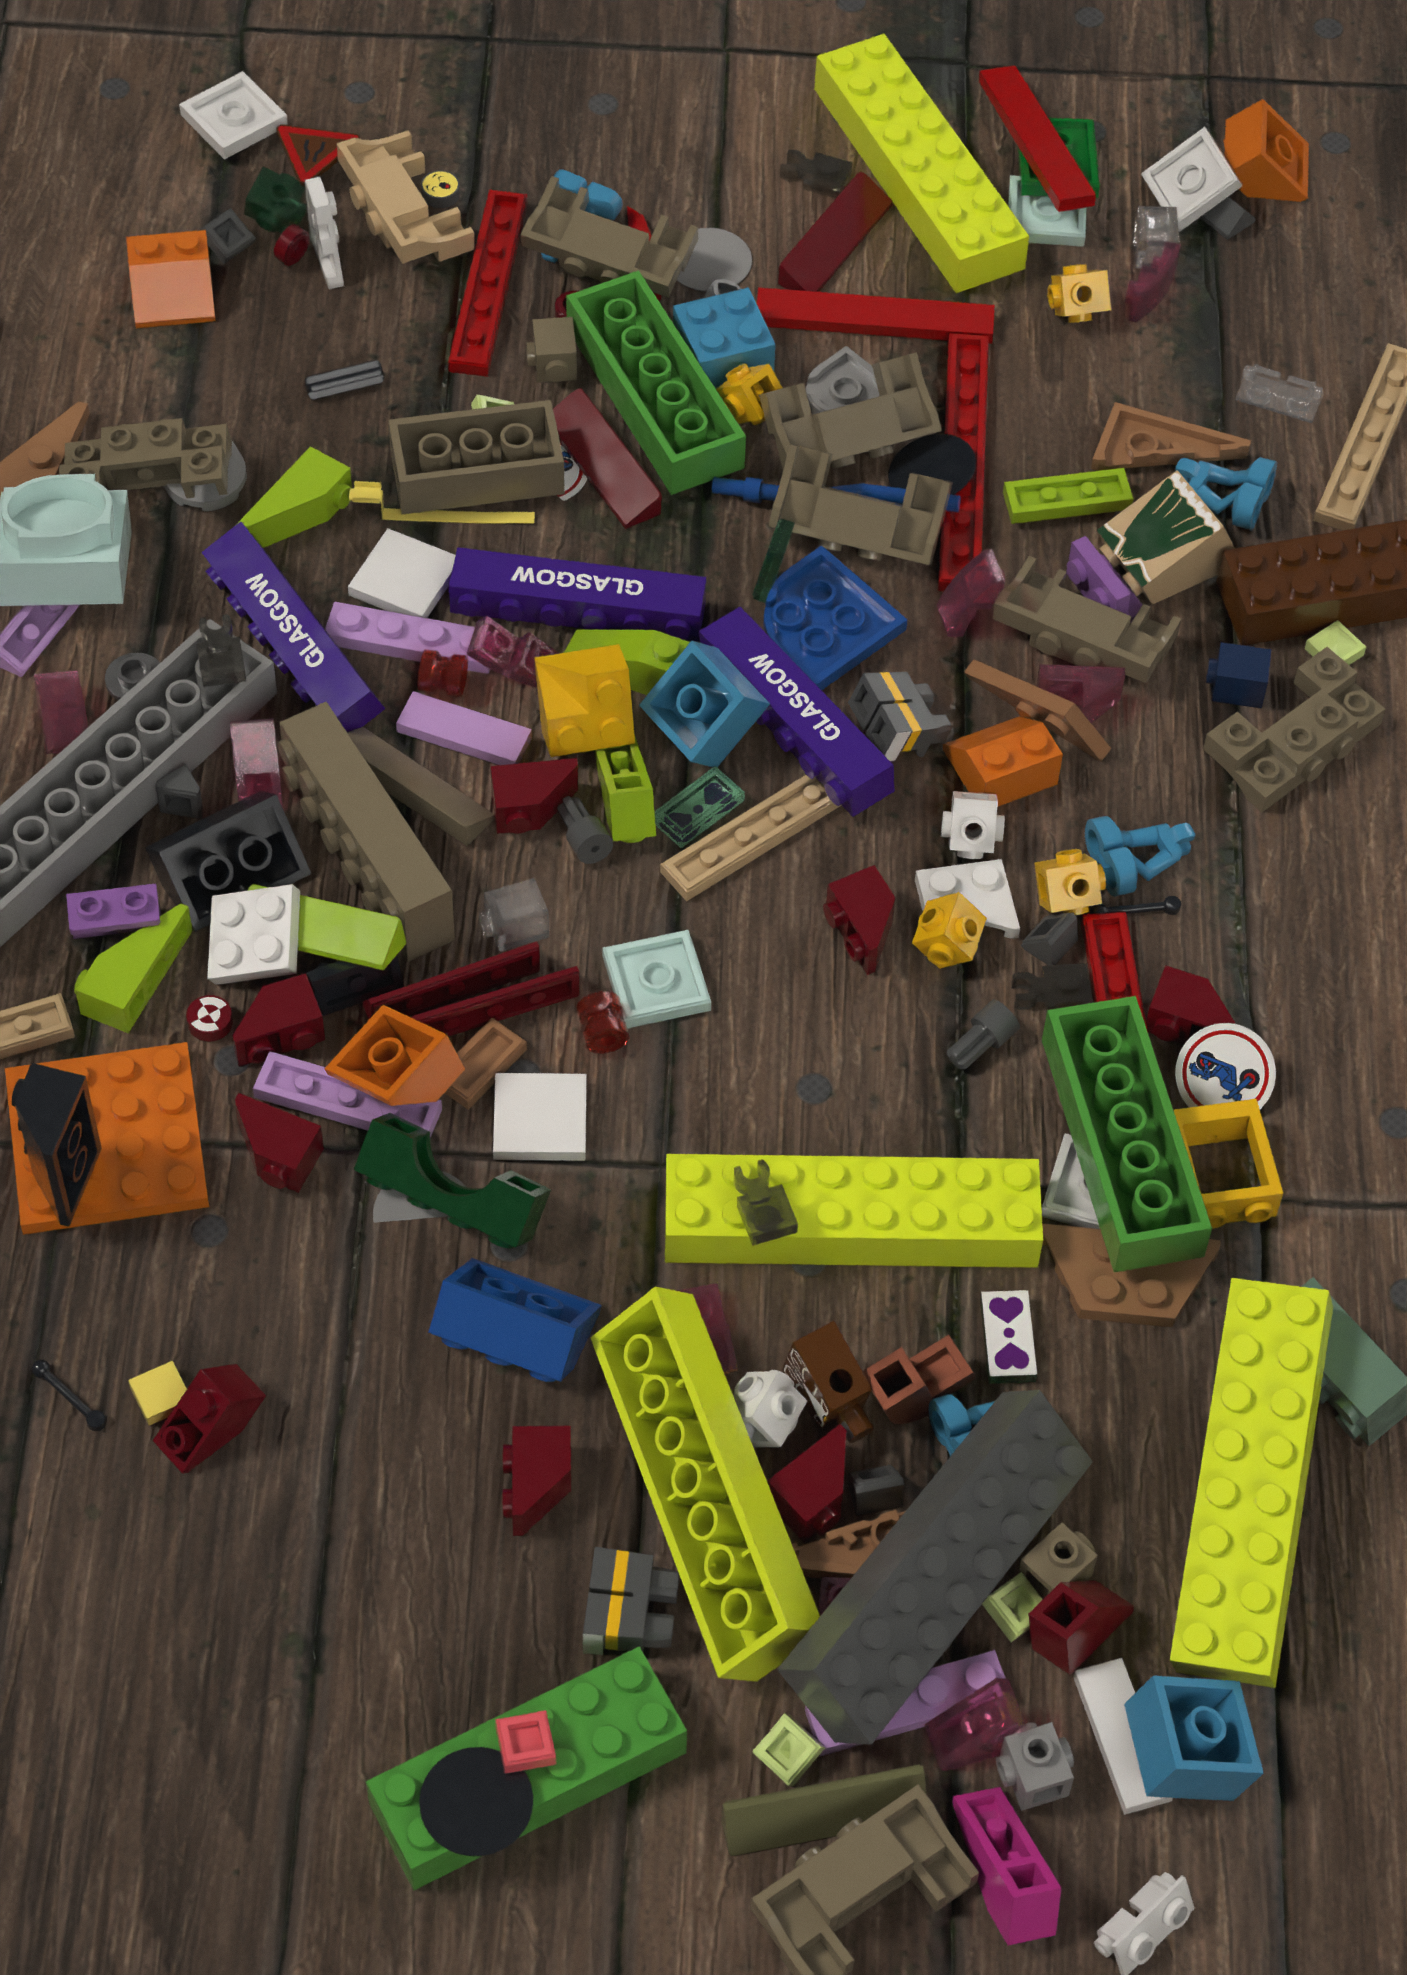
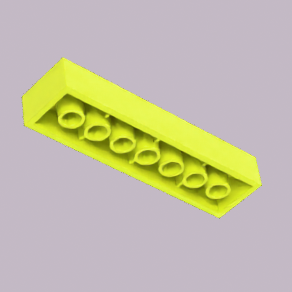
(921, 163)
(860, 1211)
(1252, 1483)
(706, 1484)

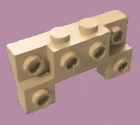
(392, 203)

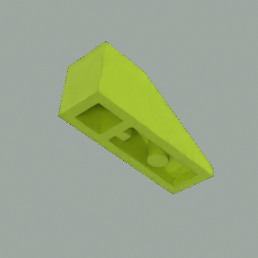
(300, 499)
(645, 652)
(626, 793)
(131, 970)

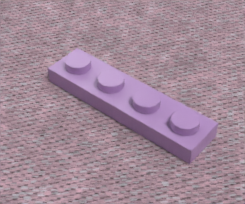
(398, 634)
(312, 1091)
(935, 1694)

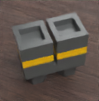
(897, 713)
(620, 1600)

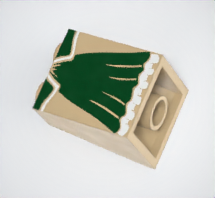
(1165, 540)

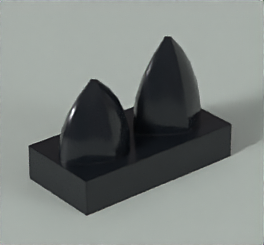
(348, 984)

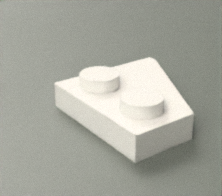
(324, 231)
(979, 883)

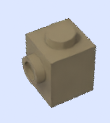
(553, 350)
(1057, 1559)

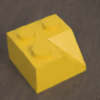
(585, 700)

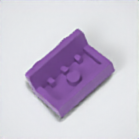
(1098, 578)
(113, 910)

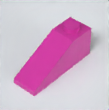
(1012, 1872)

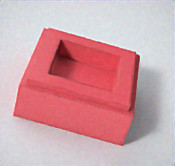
(525, 1742)

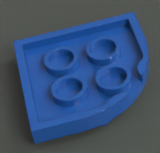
(828, 617)

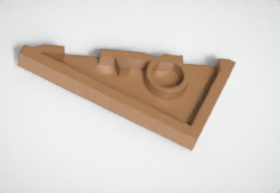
(1149, 439)
(45, 450)
(1040, 705)
(844, 1548)

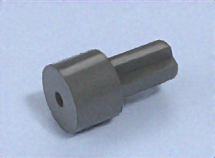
(585, 832)
(990, 1028)

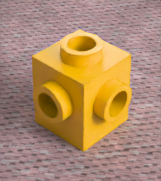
(1092, 293)
(743, 391)
(1070, 882)
(949, 930)

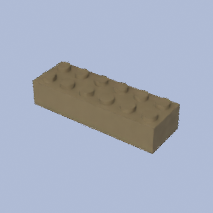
(365, 829)

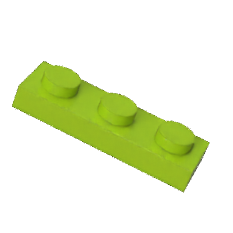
(1067, 495)

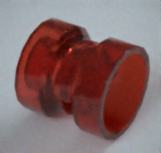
(443, 673)
(601, 1016)

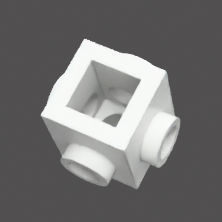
(969, 809)
(768, 1406)

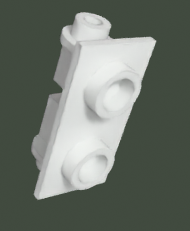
(1162, 1908)

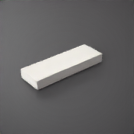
(1103, 1693)

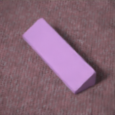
(30, 634)

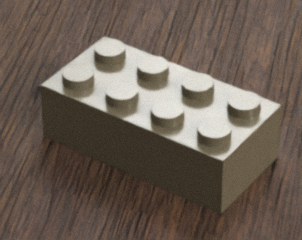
(476, 457)

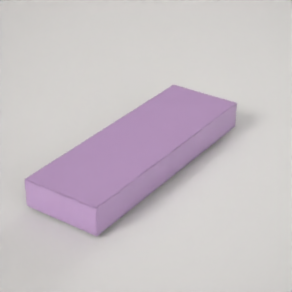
(463, 730)

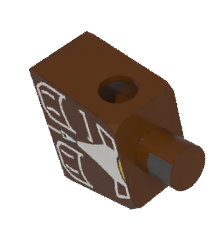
(830, 1381)

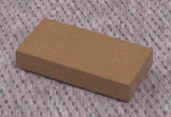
(486, 1053)

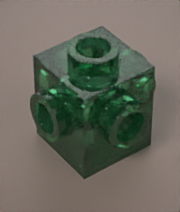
(275, 201)

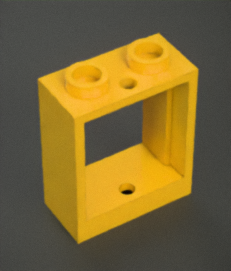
(1228, 1123)

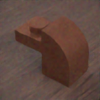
(908, 1385)

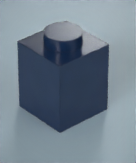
(1239, 675)

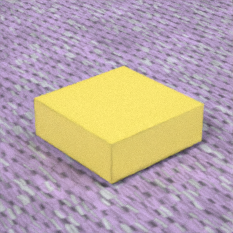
(158, 1391)

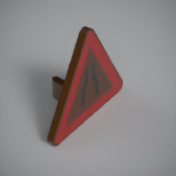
(310, 149)

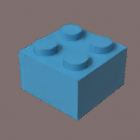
(725, 333)
(704, 704)
(1193, 1738)

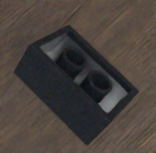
(228, 855)
(58, 1134)

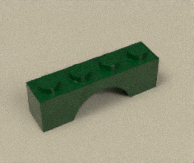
(401, 1159)

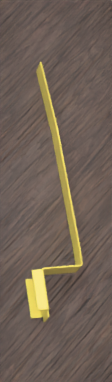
(371, 493)

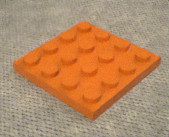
(146, 1136)

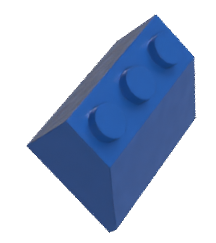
(513, 1320)

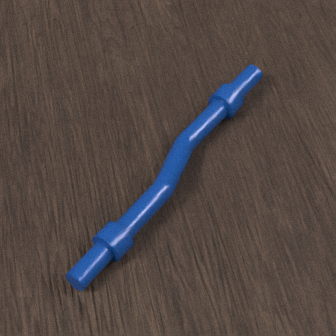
(755, 491)

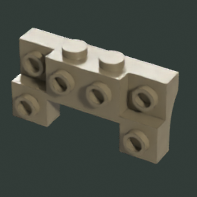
(605, 247)
(870, 425)
(154, 456)
(859, 520)
(1081, 628)
(1302, 741)
(854, 1874)

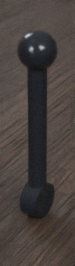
(1170, 906)
(95, 1419)

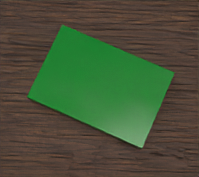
(1080, 141)

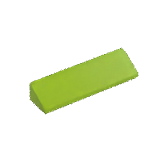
(347, 932)

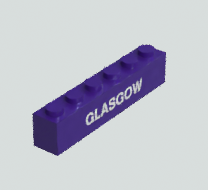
(576, 594)
(290, 628)
(804, 717)

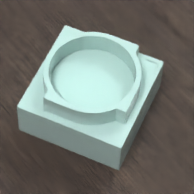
(63, 542)

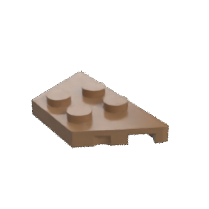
(1132, 1296)

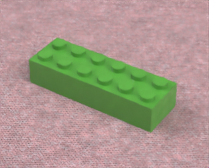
(656, 383)
(1125, 1134)
(603, 1733)

